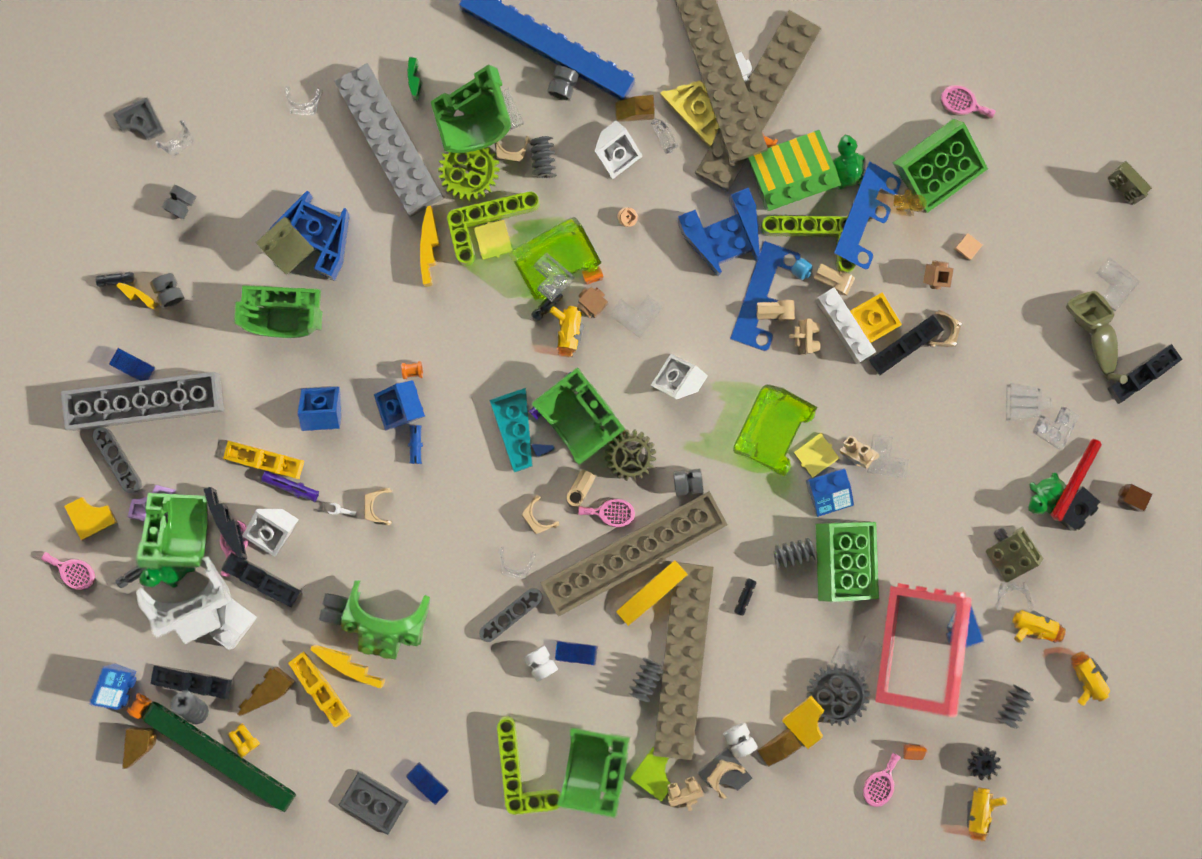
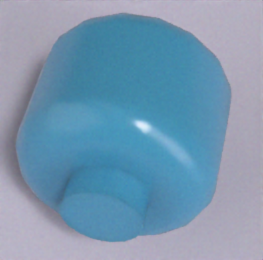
(802, 269)

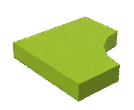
(652, 775)

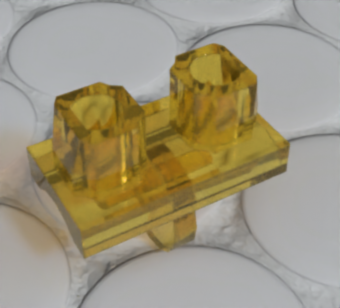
(909, 202)

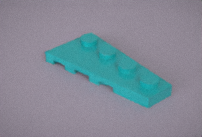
(513, 423)

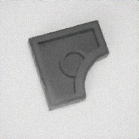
(140, 118)
(732, 777)

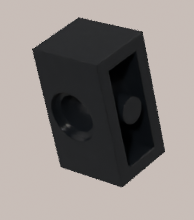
(1088, 504)

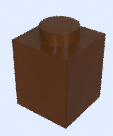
(1134, 497)

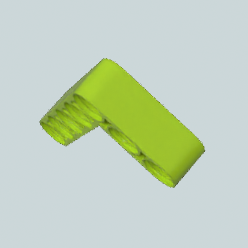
(485, 216)
(817, 231)
(515, 774)

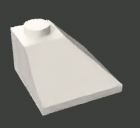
(616, 149)
(679, 378)
(270, 529)
(234, 623)

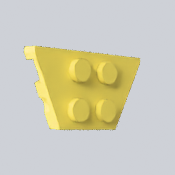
(694, 107)

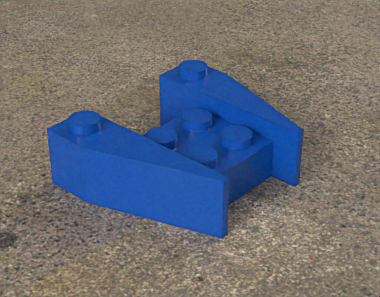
(322, 231)
(727, 237)

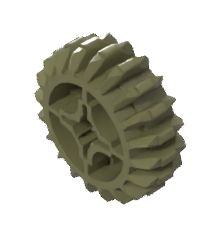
(635, 450)

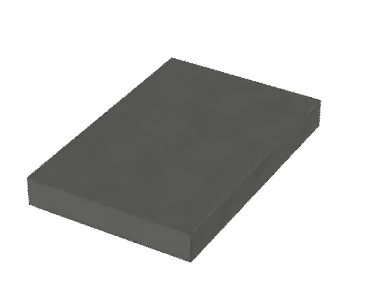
(373, 802)

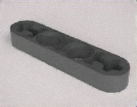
(115, 461)
(508, 612)

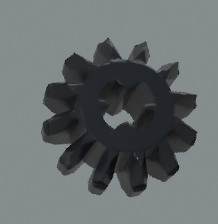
(978, 769)

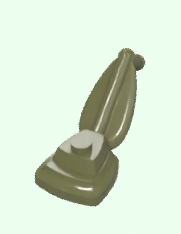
(1093, 315)

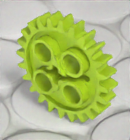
(464, 185)

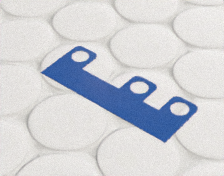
(863, 208)
(759, 286)

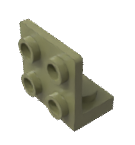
(1129, 183)
(285, 245)
(1015, 555)

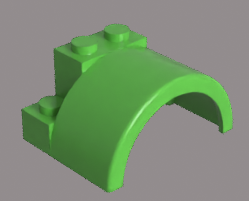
(484, 112)
(579, 416)
(181, 539)
(594, 770)

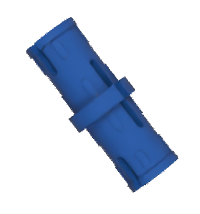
(415, 444)

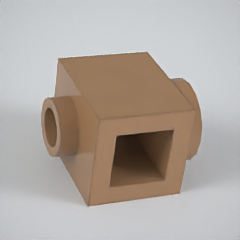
(938, 274)
(592, 302)

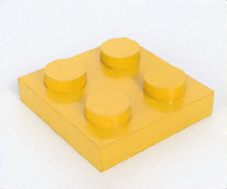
(876, 317)

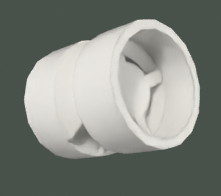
(540, 663)
(745, 745)

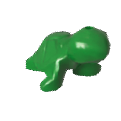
(849, 164)
(1047, 496)
(168, 574)

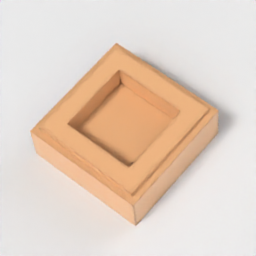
(968, 246)

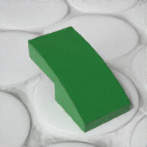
(414, 82)

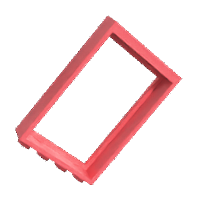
(956, 658)

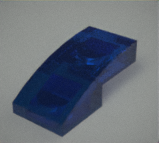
(131, 365)
(576, 653)
(426, 783)

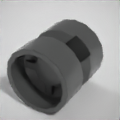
(562, 85)
(179, 201)
(167, 291)
(688, 482)
(333, 608)

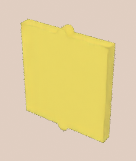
(493, 239)
(816, 455)

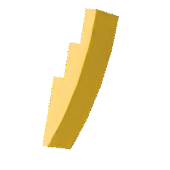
(429, 239)
(263, 459)
(651, 593)
(341, 662)
(319, 689)

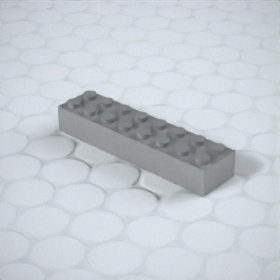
(388, 139)
(142, 401)

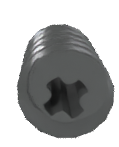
(542, 157)
(794, 553)
(646, 680)
(189, 707)
(1015, 707)

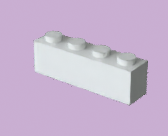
(845, 325)

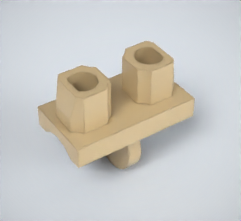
(803, 336)
(858, 452)
(685, 796)

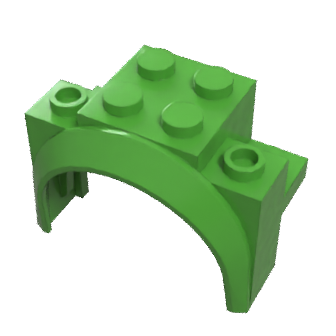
(285, 311)
(379, 635)

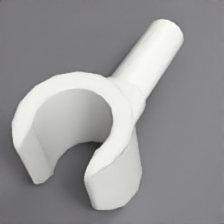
(341, 510)

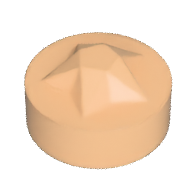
(627, 217)

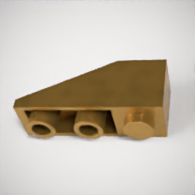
(271, 689)

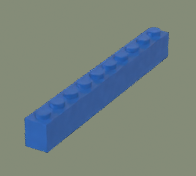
(551, 45)

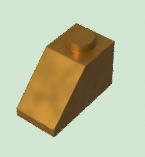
(635, 108)
(137, 743)
(779, 747)

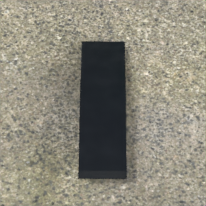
(906, 344)
(1145, 373)
(229, 528)
(261, 579)
(191, 681)

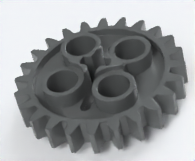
(850, 682)

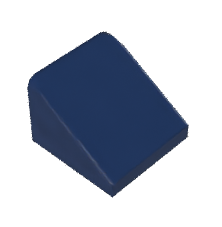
(541, 449)

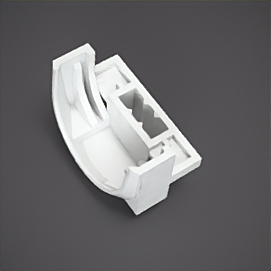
(189, 617)

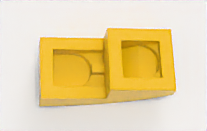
(133, 294)

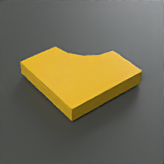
(89, 519)
(804, 722)

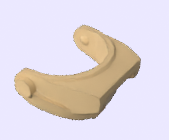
(513, 156)
(955, 328)
(368, 506)
(529, 518)
(721, 768)

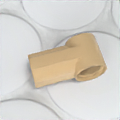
(839, 280)
(781, 310)
(581, 486)

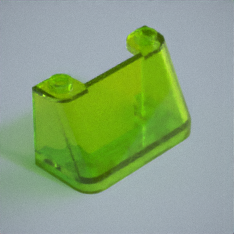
(565, 244)
(772, 428)

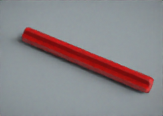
(1076, 480)

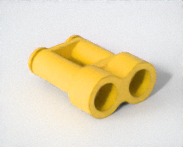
(246, 747)

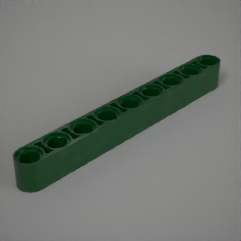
(219, 756)

